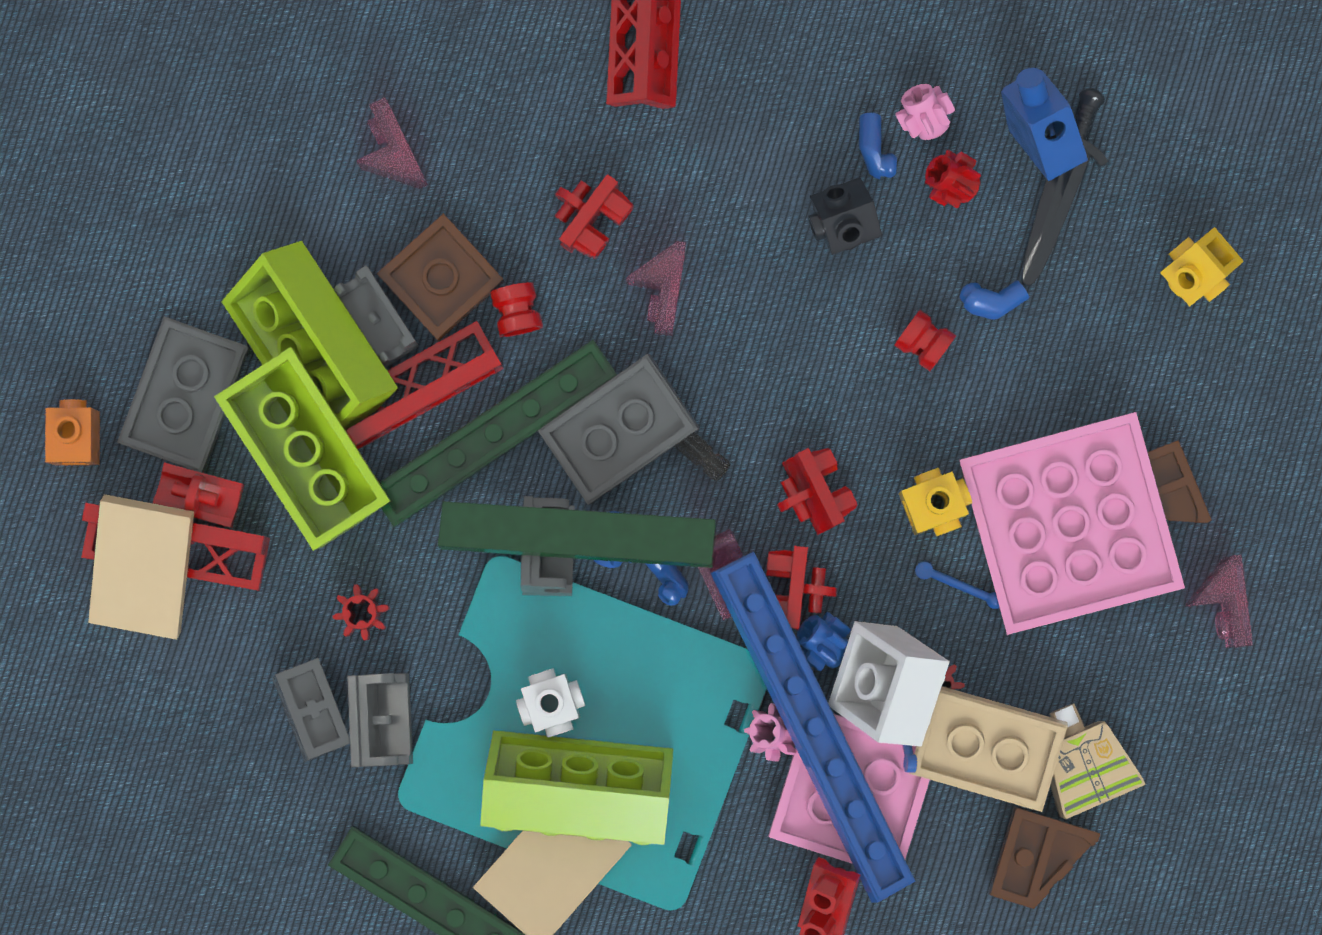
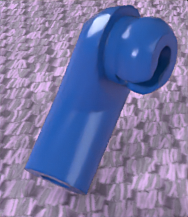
(870, 146)
(990, 303)
(673, 583)

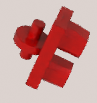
(604, 200)
(809, 492)
(207, 495)
(793, 566)
(828, 900)

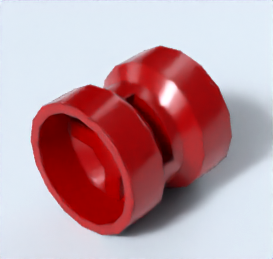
(515, 305)
(925, 340)

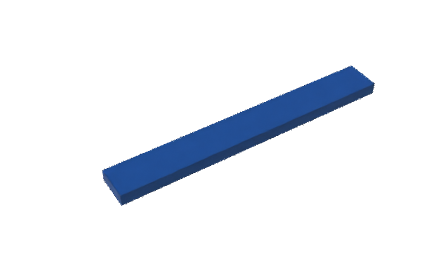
(813, 727)

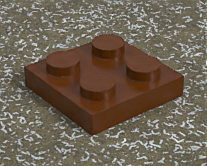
(440, 277)

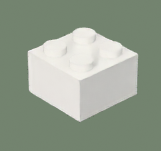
(888, 684)

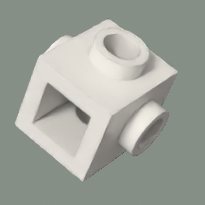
(569, 701)

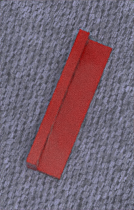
(650, 57)
(434, 393)
(206, 535)

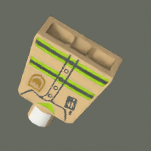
(1089, 766)

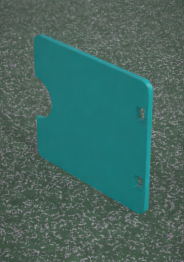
(640, 686)

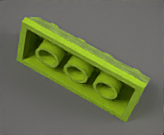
(291, 304)
(302, 449)
(577, 787)

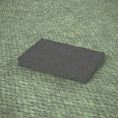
(175, 399)
(618, 429)

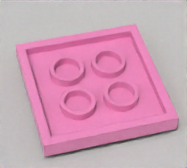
(900, 795)

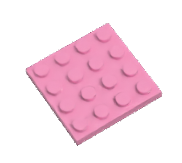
(1072, 523)

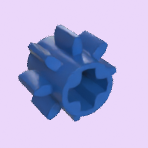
(823, 640)

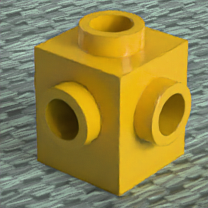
(1201, 267)
(920, 510)

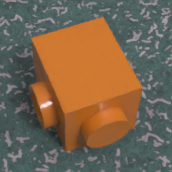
(72, 434)

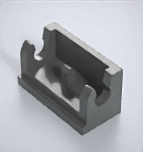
(376, 317)
(546, 574)
(311, 709)
(380, 720)

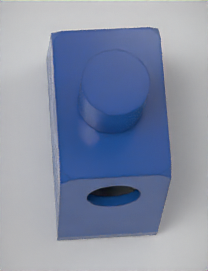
(1030, 108)

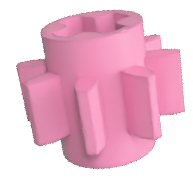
(925, 111)
(762, 733)

